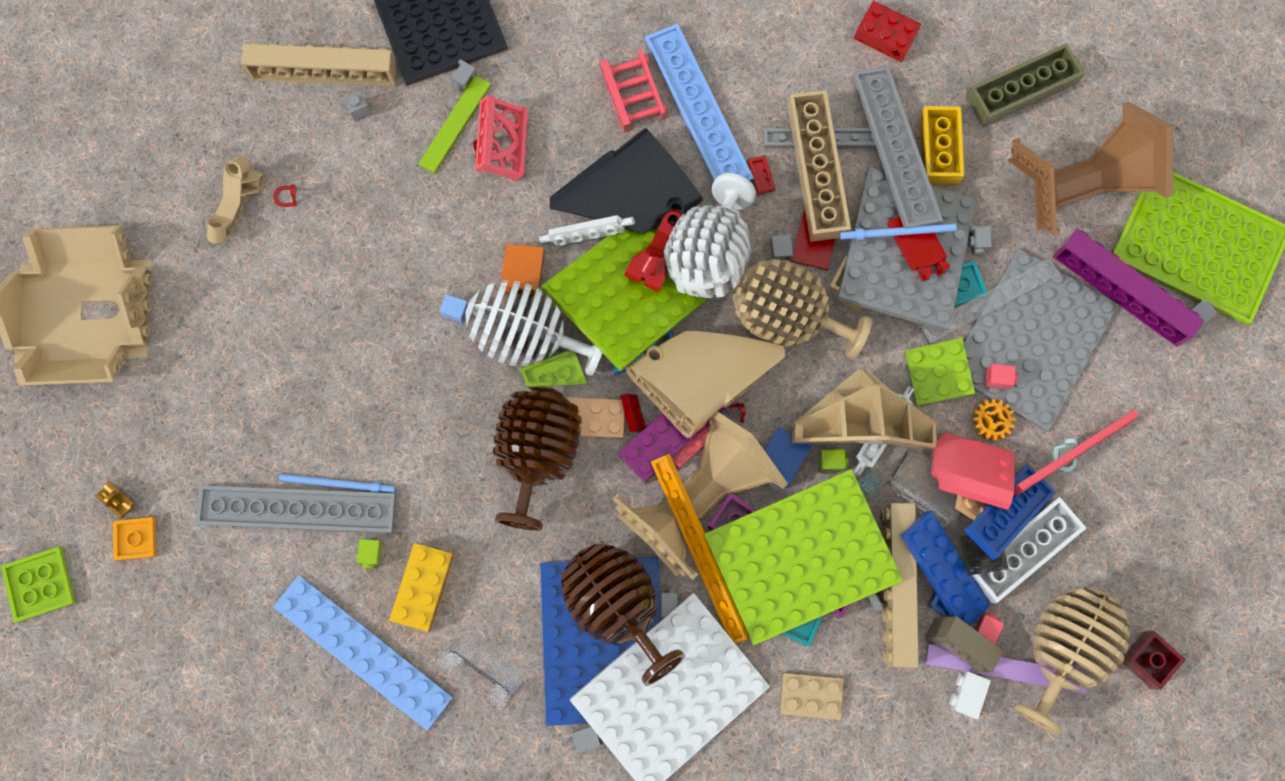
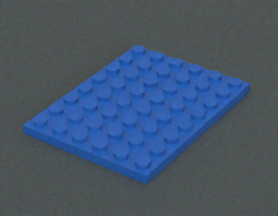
(569, 652)

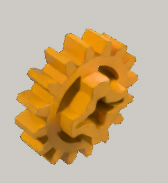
(999, 412)

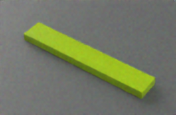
(454, 124)

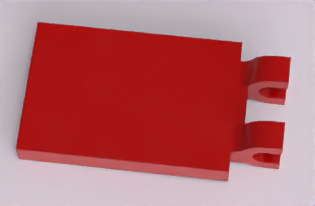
(921, 251)
(814, 253)

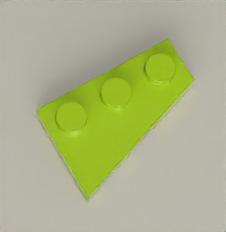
(555, 371)

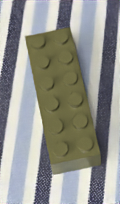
(1024, 84)

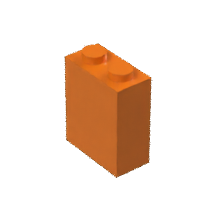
(523, 265)

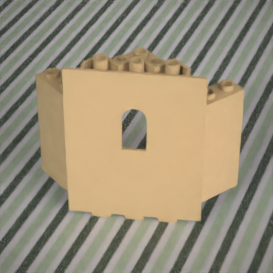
(45, 306)

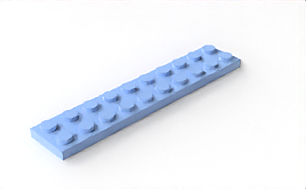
(696, 103)
(363, 652)

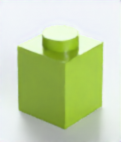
(833, 460)
(369, 553)

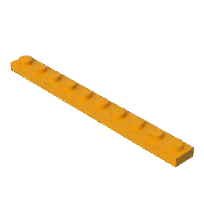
(699, 548)

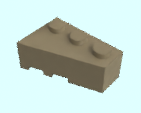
(964, 643)

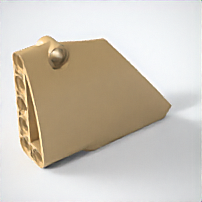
(701, 374)

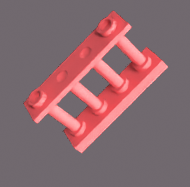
(621, 103)

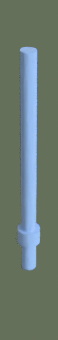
(860, 234)
(375, 487)

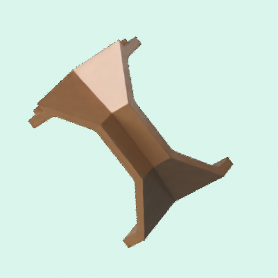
(1129, 160)

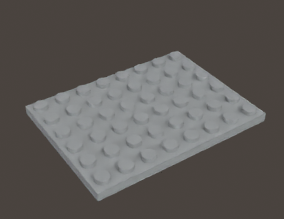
(879, 275)
(1044, 336)

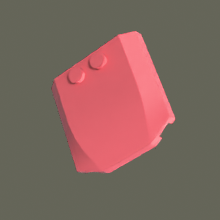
(974, 470)

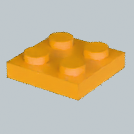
(134, 539)

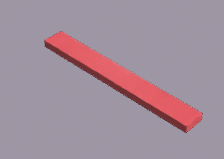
(1074, 453)

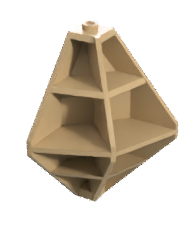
(865, 412)

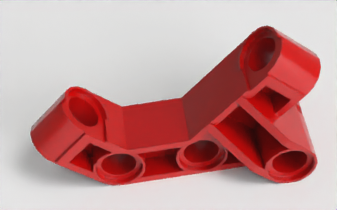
(651, 263)

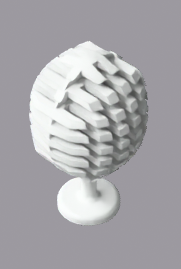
(712, 243)
(524, 327)

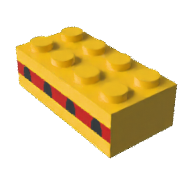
(942, 144)
(422, 587)

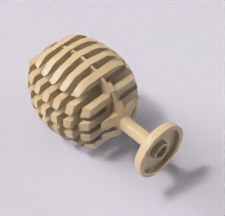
(790, 306)
(1078, 642)

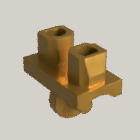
(115, 500)

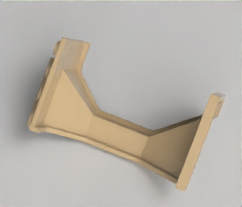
(728, 465)

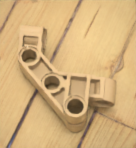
(238, 184)

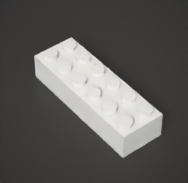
(1037, 543)

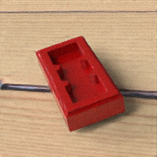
(762, 176)
(633, 413)

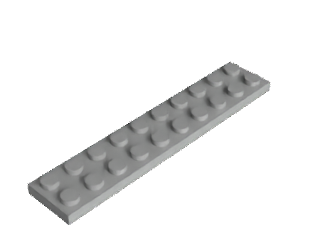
(897, 148)
(296, 509)

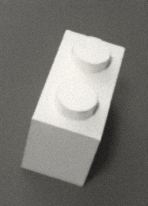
(969, 694)

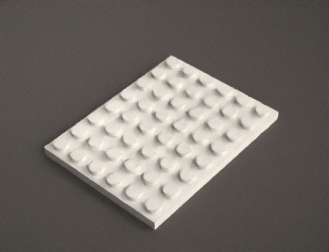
(668, 722)

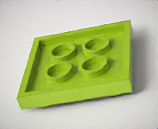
(940, 372)
(38, 584)

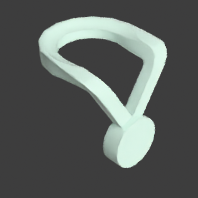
(1071, 443)

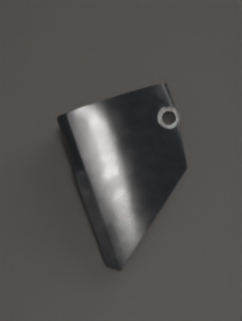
(629, 182)

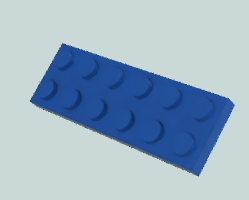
(998, 526)
(944, 569)

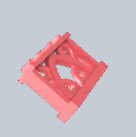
(516, 132)

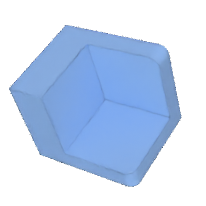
(454, 308)

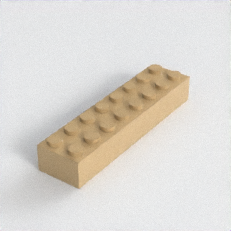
(319, 64)
(818, 165)
(900, 599)

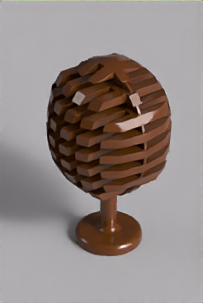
(535, 441)
(614, 603)

